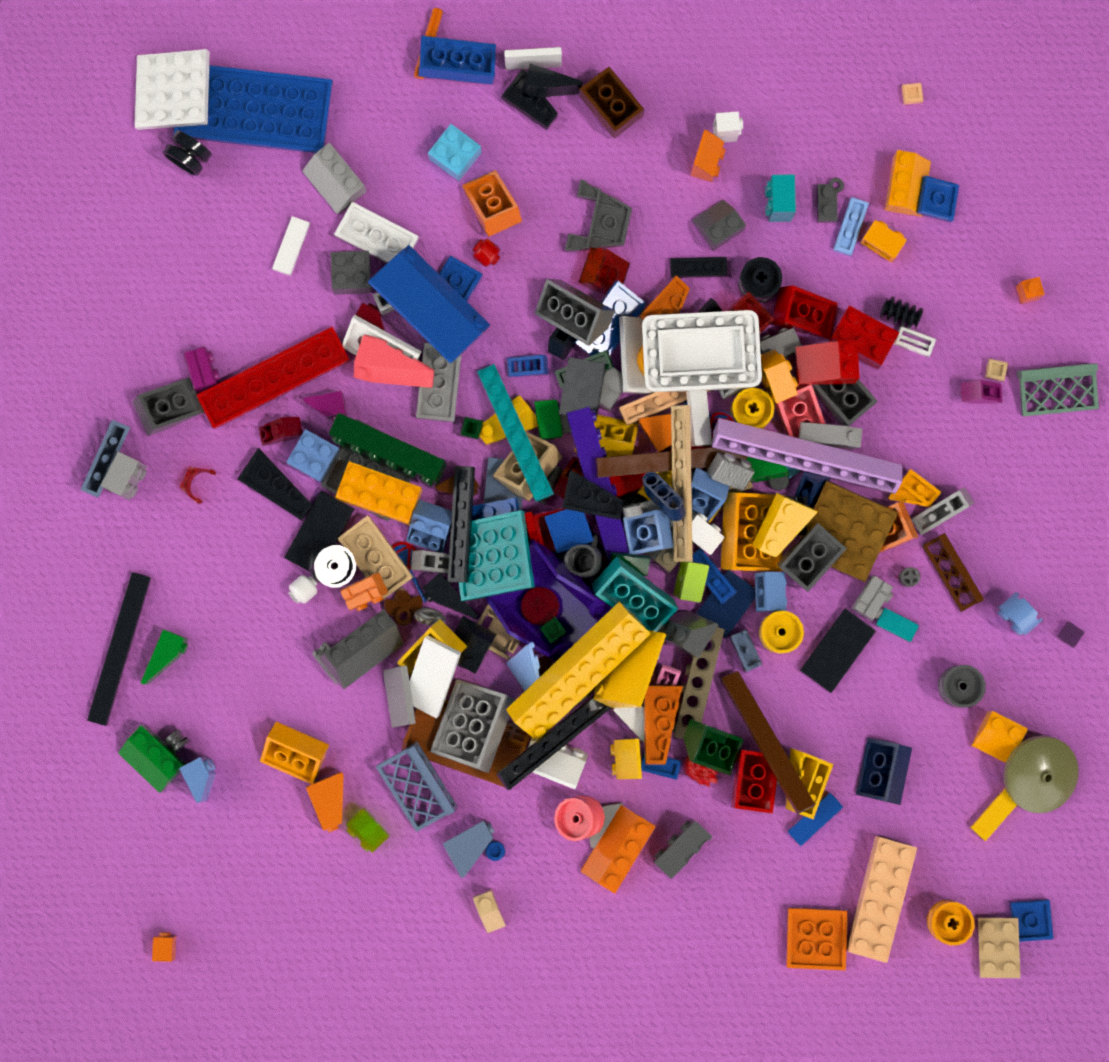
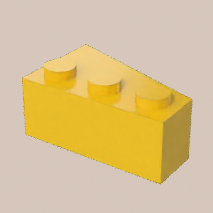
(782, 524)
(814, 775)

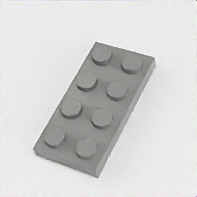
(440, 400)

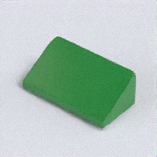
(548, 419)

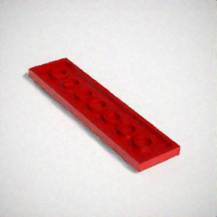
(273, 378)

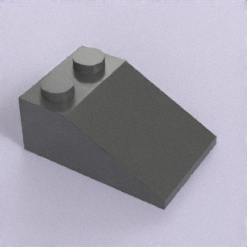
(167, 406)
(811, 557)

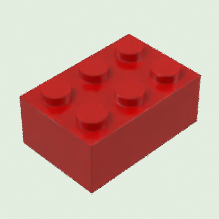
(872, 336)

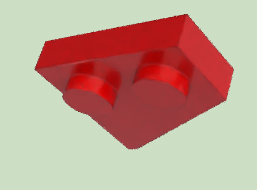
(530, 526)

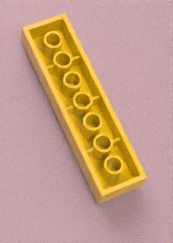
(578, 671)

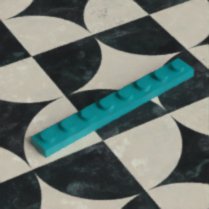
(515, 433)

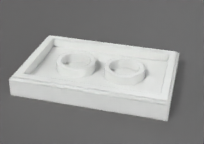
(540, 56)

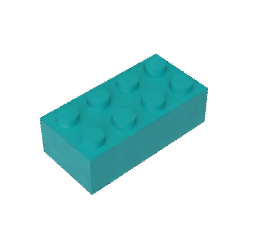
(638, 594)

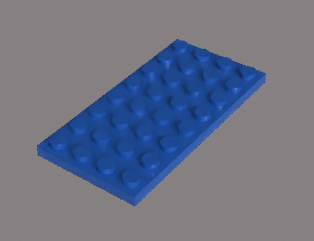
(265, 110)

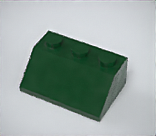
(712, 747)

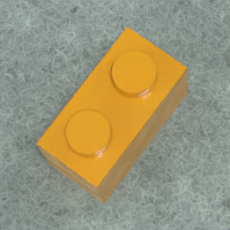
(883, 240)

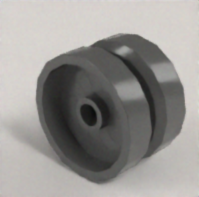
(950, 683)

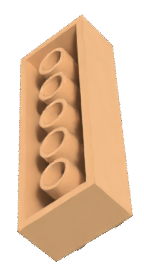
(881, 899)

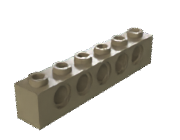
(702, 692)

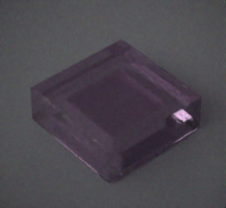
(1070, 634)

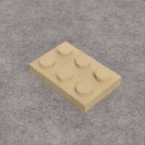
(999, 947)

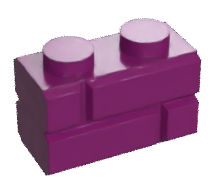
(201, 368)

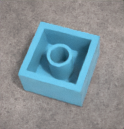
(454, 152)

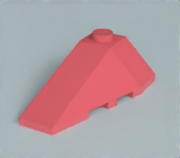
(386, 365)

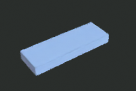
(851, 226)

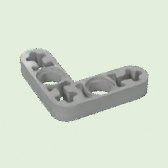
(638, 508)

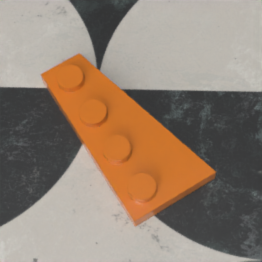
(659, 720)

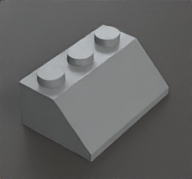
(334, 178)

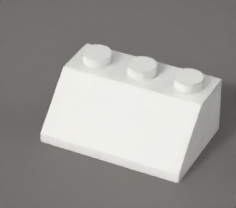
(563, 766)

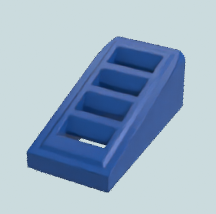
(535, 358)

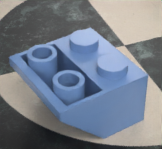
(430, 526)

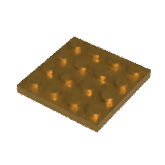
(856, 524)

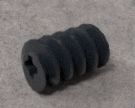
(901, 312)

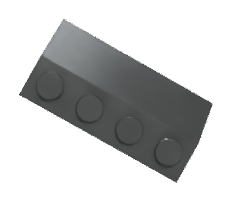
(573, 311)
(362, 649)

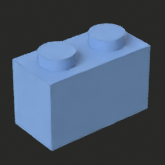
(770, 591)

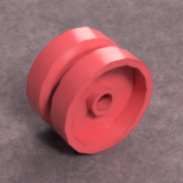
(579, 817)

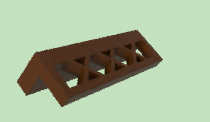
(960, 572)

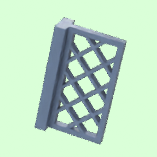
(432, 782)

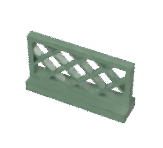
(1056, 373)

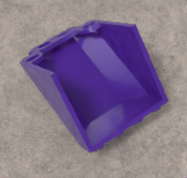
(578, 604)

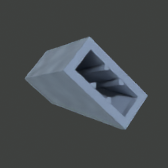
(468, 846)

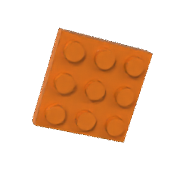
(816, 939)

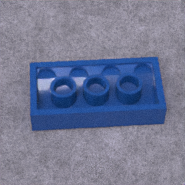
(457, 60)

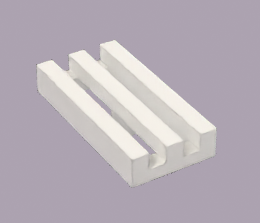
(912, 348)

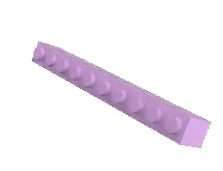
(807, 456)

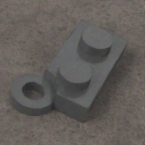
(828, 201)

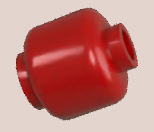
(486, 252)

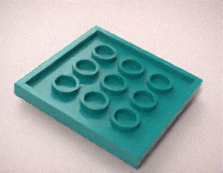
(498, 557)

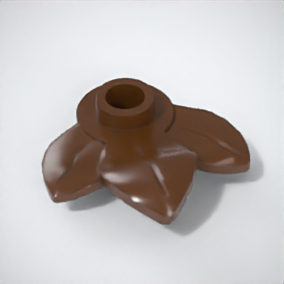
(403, 604)

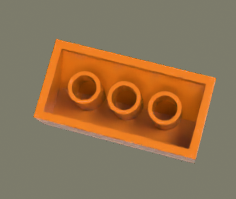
(617, 849)

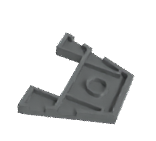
(608, 221)

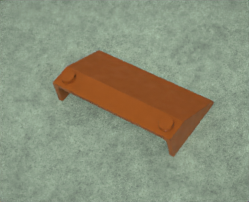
(424, 732)

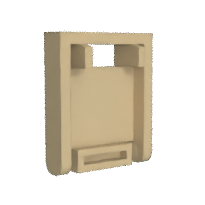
(503, 641)

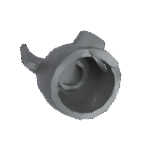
(584, 560)

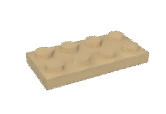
(375, 554)

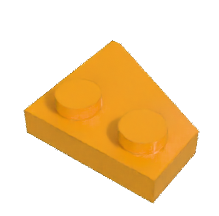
(915, 490)

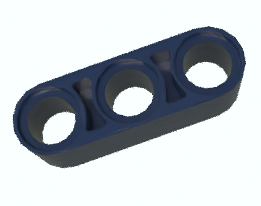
(663, 496)

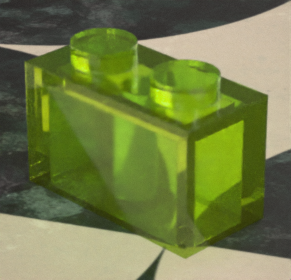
(367, 830)

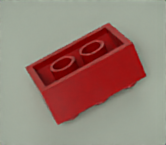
(753, 783)

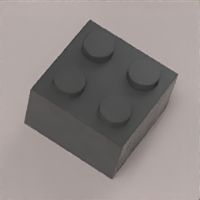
(351, 272)

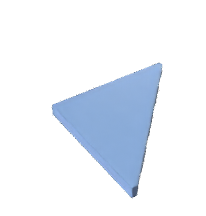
(525, 666)

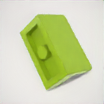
(691, 581)

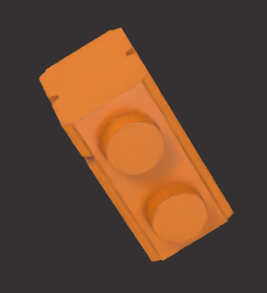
(364, 591)

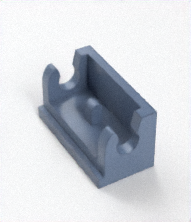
(745, 650)

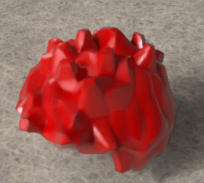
(699, 773)

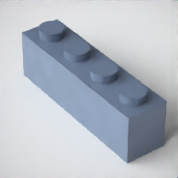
(106, 453)

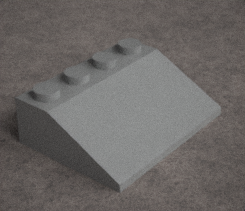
(472, 725)

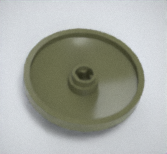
(1041, 774)

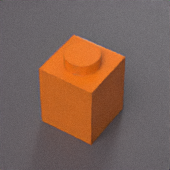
(1030, 290)
(164, 947)

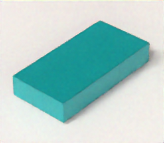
(897, 625)

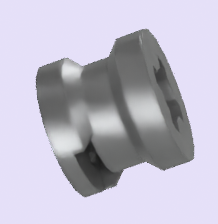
(911, 574)
(176, 740)

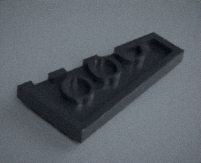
(271, 483)

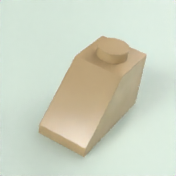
(489, 911)

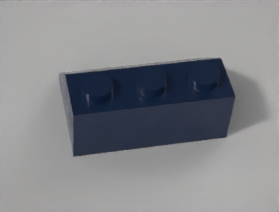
(884, 771)

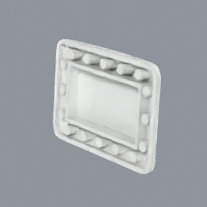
(701, 351)

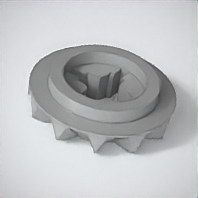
(429, 616)

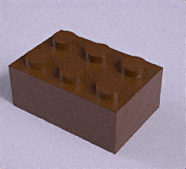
(611, 102)

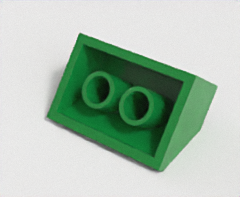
(151, 758)

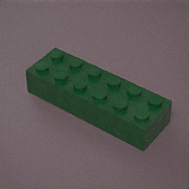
(387, 449)

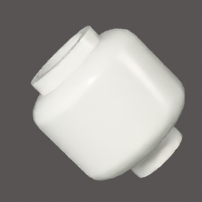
(303, 589)

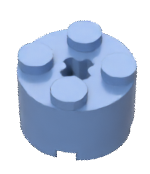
(1020, 614)

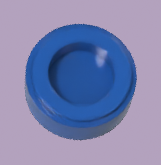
(495, 851)

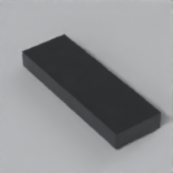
(698, 267)

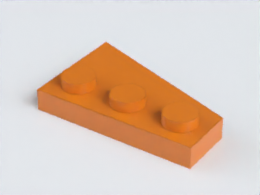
(669, 300)

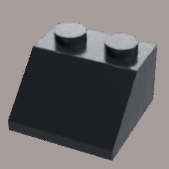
(477, 641)

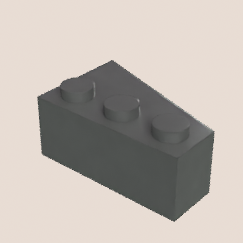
(681, 848)

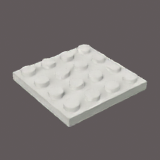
(172, 89)

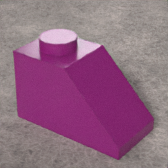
(981, 392)
(328, 404)

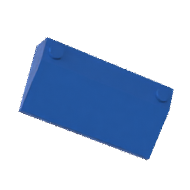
(429, 304)

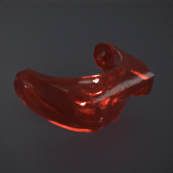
(186, 483)

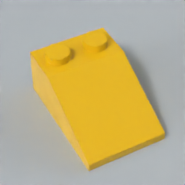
(627, 759)

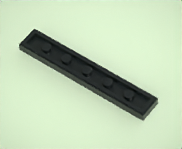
(461, 524)

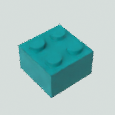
(781, 198)

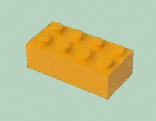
(378, 493)

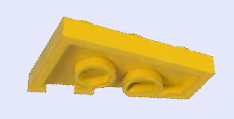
(493, 431)

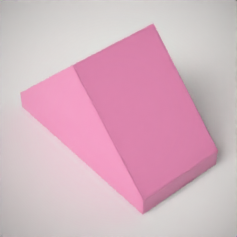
(667, 676)

